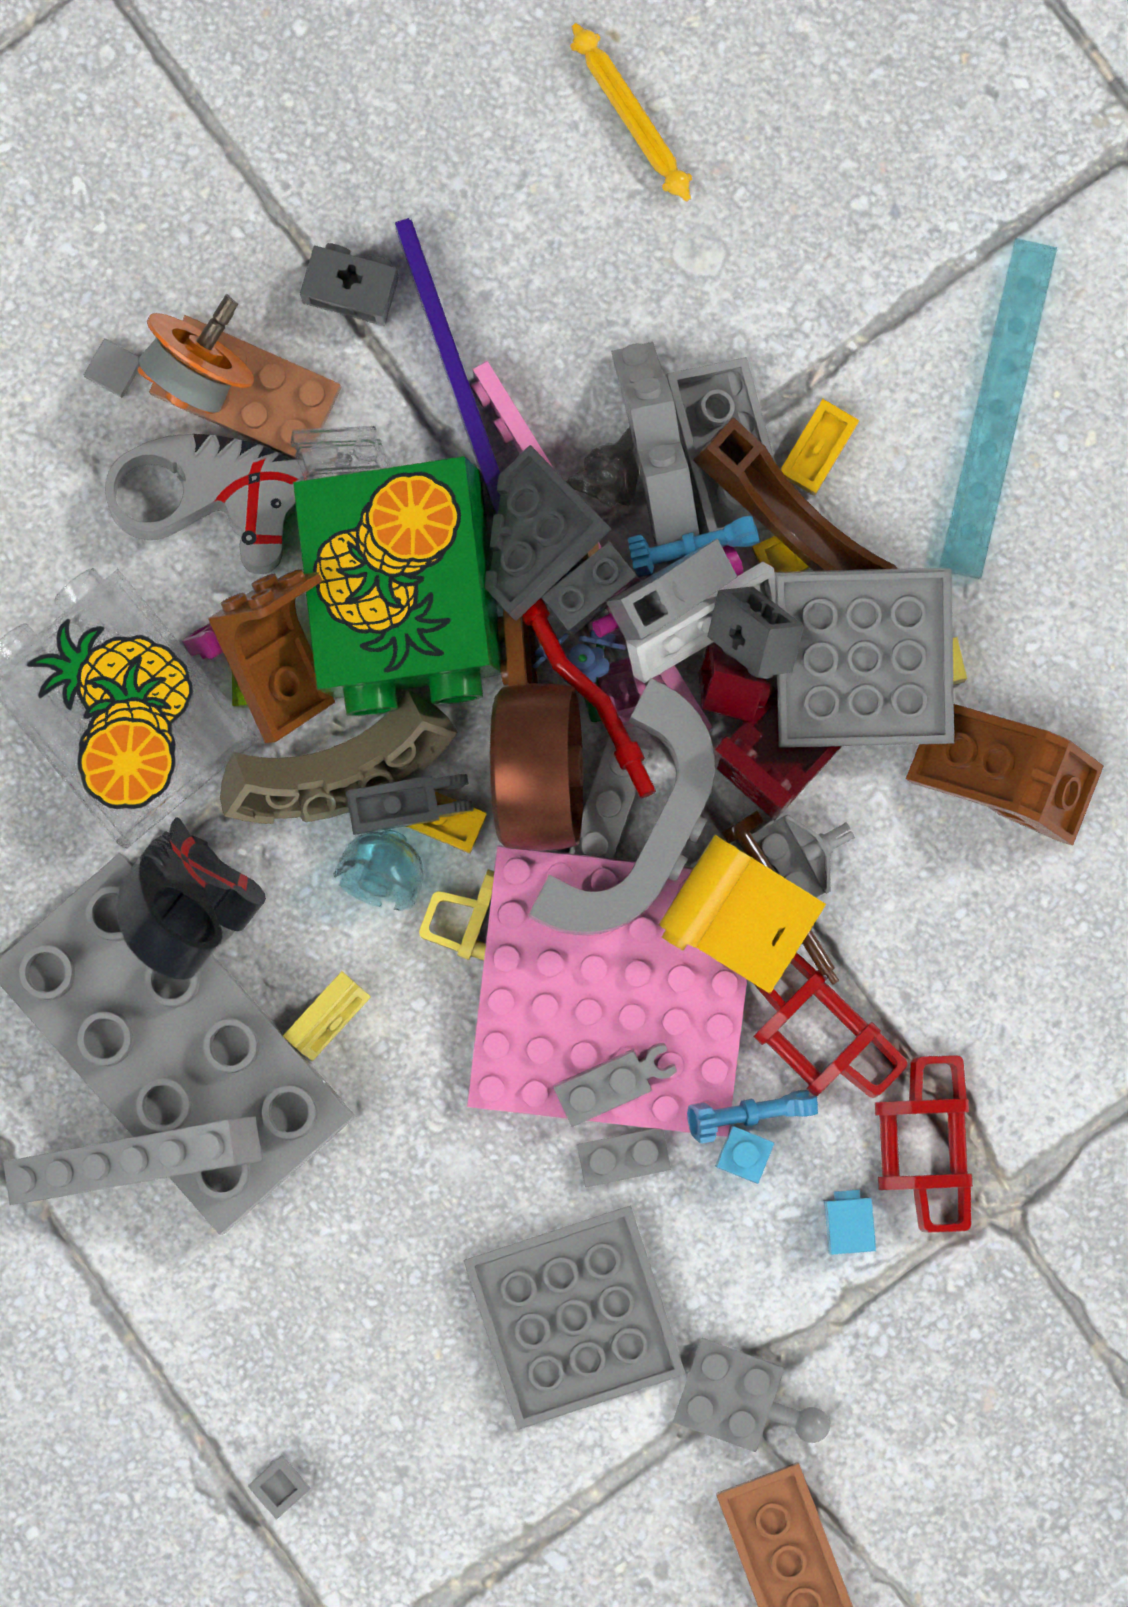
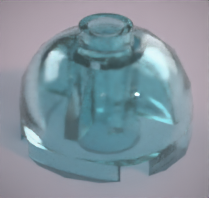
(381, 868)

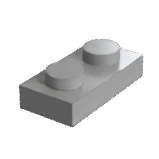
(623, 1157)

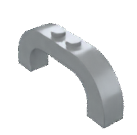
(688, 740)

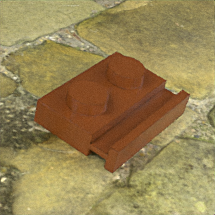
(520, 651)

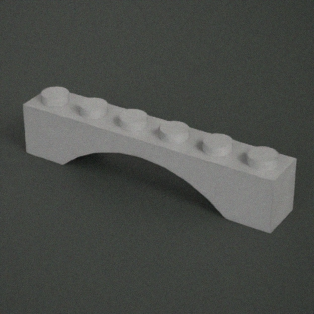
(133, 1160)

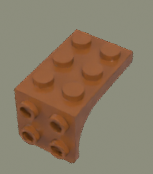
(272, 653)

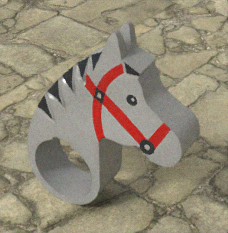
(217, 475)

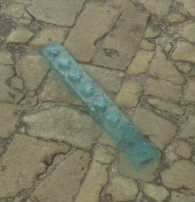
(997, 408)

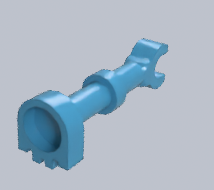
(738, 533)
(705, 1121)

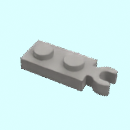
(610, 1084)

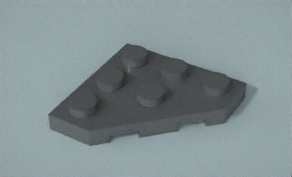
(537, 532)

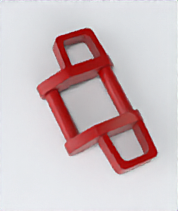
(852, 1020)
(955, 1112)

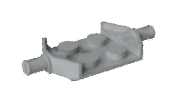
(800, 852)

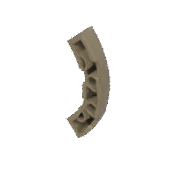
(317, 782)

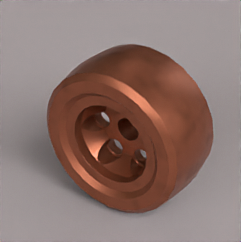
(536, 767)

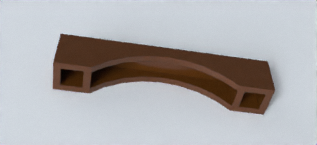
(755, 481)

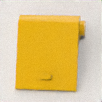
(741, 914)

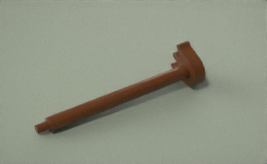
(742, 833)

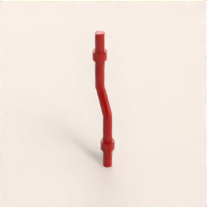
(627, 752)

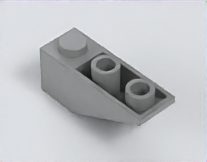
(671, 591)

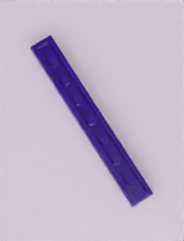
(450, 358)

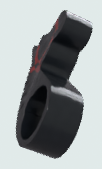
(179, 900)

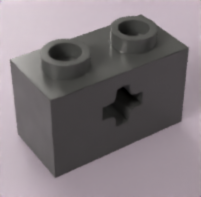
(364, 301)
(588, 587)
(755, 631)

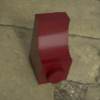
(729, 687)

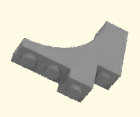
(656, 442)

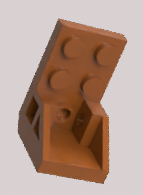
(1013, 771)

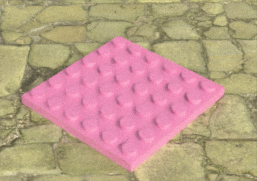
(578, 1000)

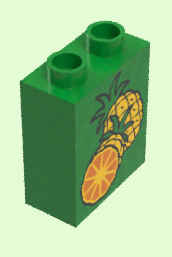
(399, 583)

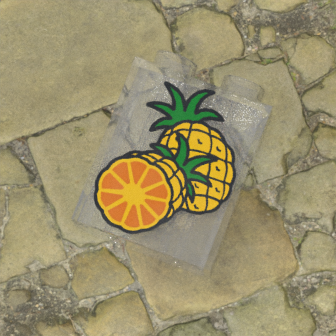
(118, 705)

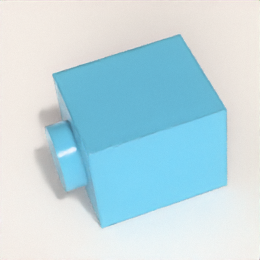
(744, 1154)
(849, 1223)

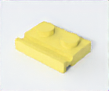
(326, 1016)

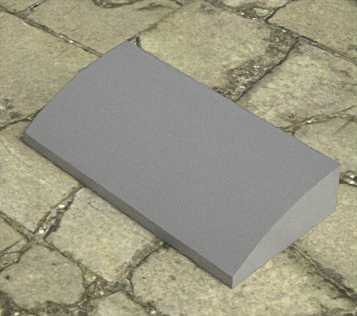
(703, 404)

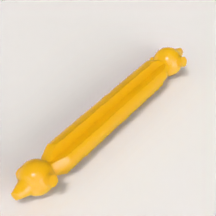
(631, 112)

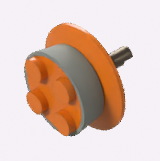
(192, 361)

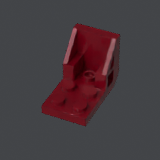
(762, 769)

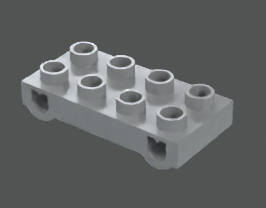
(169, 1047)

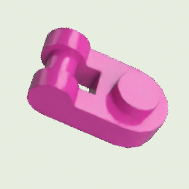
(203, 642)

